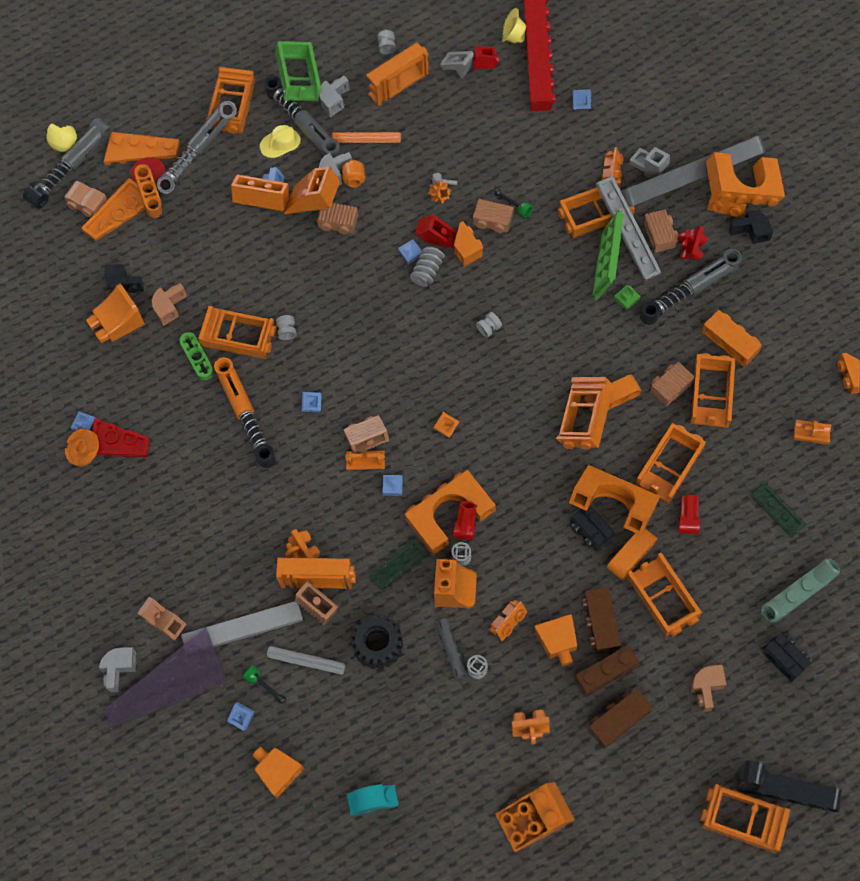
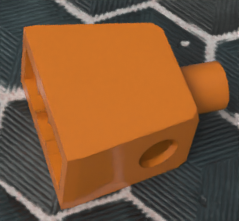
(558, 638)
(276, 769)

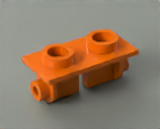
(614, 161)
(728, 208)
(365, 460)
(514, 613)

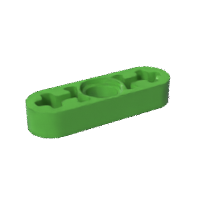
(196, 349)

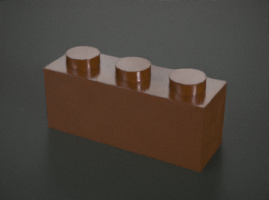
(601, 620)
(606, 671)
(619, 718)

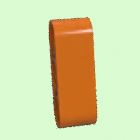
(148, 183)
(623, 391)
(631, 553)

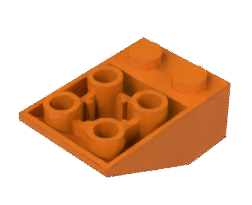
(313, 191)
(535, 816)

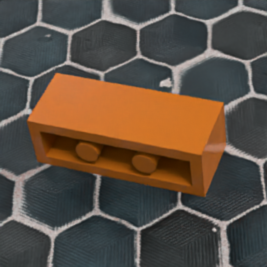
(260, 192)
(731, 338)

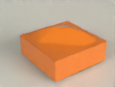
(446, 425)

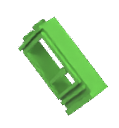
(298, 51)

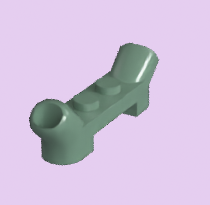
(800, 591)

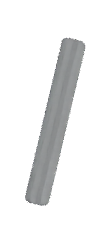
(306, 660)

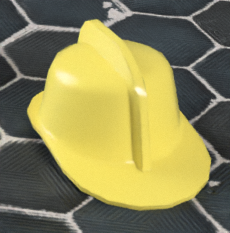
(514, 28)
(279, 141)

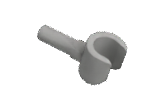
(437, 176)

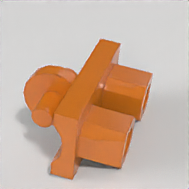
(812, 432)
(297, 546)
(530, 728)

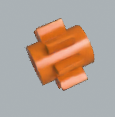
(439, 191)

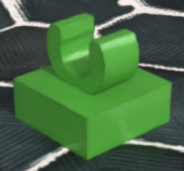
(627, 297)

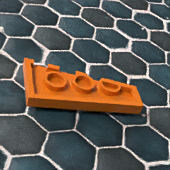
(133, 147)
(116, 211)

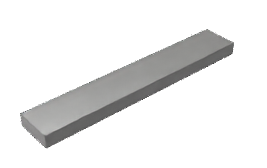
(630, 231)
(251, 624)

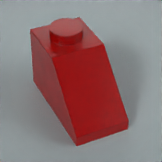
(436, 231)

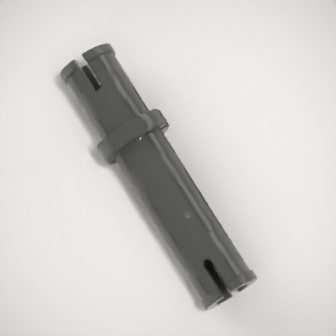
(452, 651)

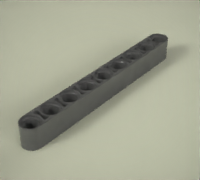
(689, 172)

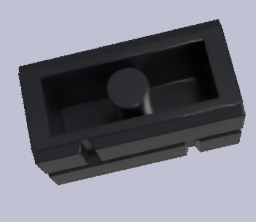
(591, 527)
(787, 657)

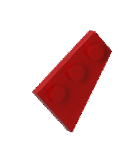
(119, 442)

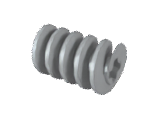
(426, 266)

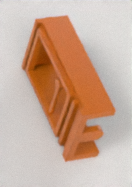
(398, 73)
(239, 78)
(579, 200)
(212, 325)
(586, 386)
(713, 416)
(659, 486)
(320, 572)
(653, 572)
(773, 828)

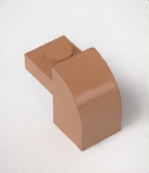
(164, 303)
(161, 619)
(705, 681)

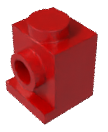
(485, 57)

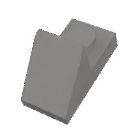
(458, 61)

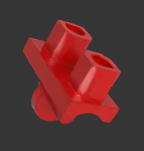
(690, 242)

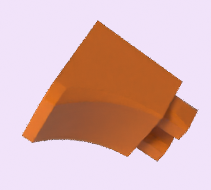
(116, 316)
(454, 585)

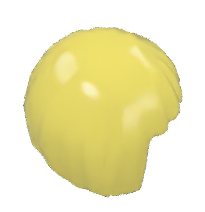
(61, 138)

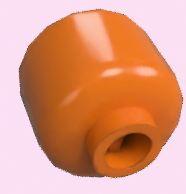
(353, 173)

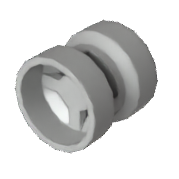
(386, 42)
(489, 324)
(286, 327)
(462, 558)
(479, 670)

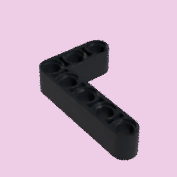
(755, 781)

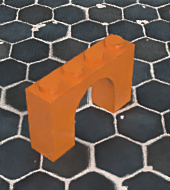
(727, 187)
(598, 483)
(461, 489)

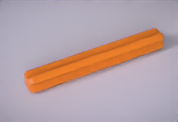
(367, 137)

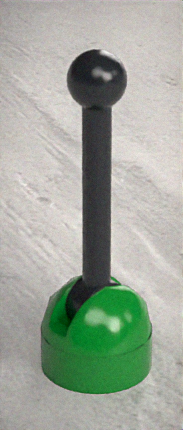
(524, 209)
(253, 675)

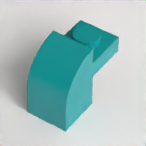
(372, 798)

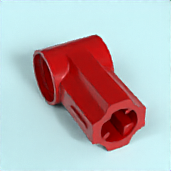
(689, 521)
(465, 525)

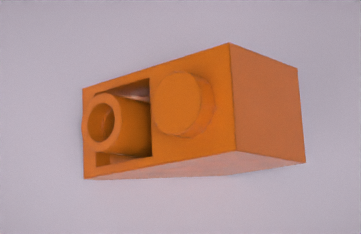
(466, 246)
(851, 371)

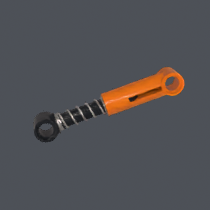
(244, 410)

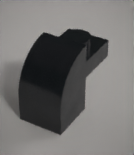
(754, 223)
(117, 274)

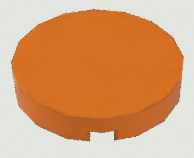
(82, 447)

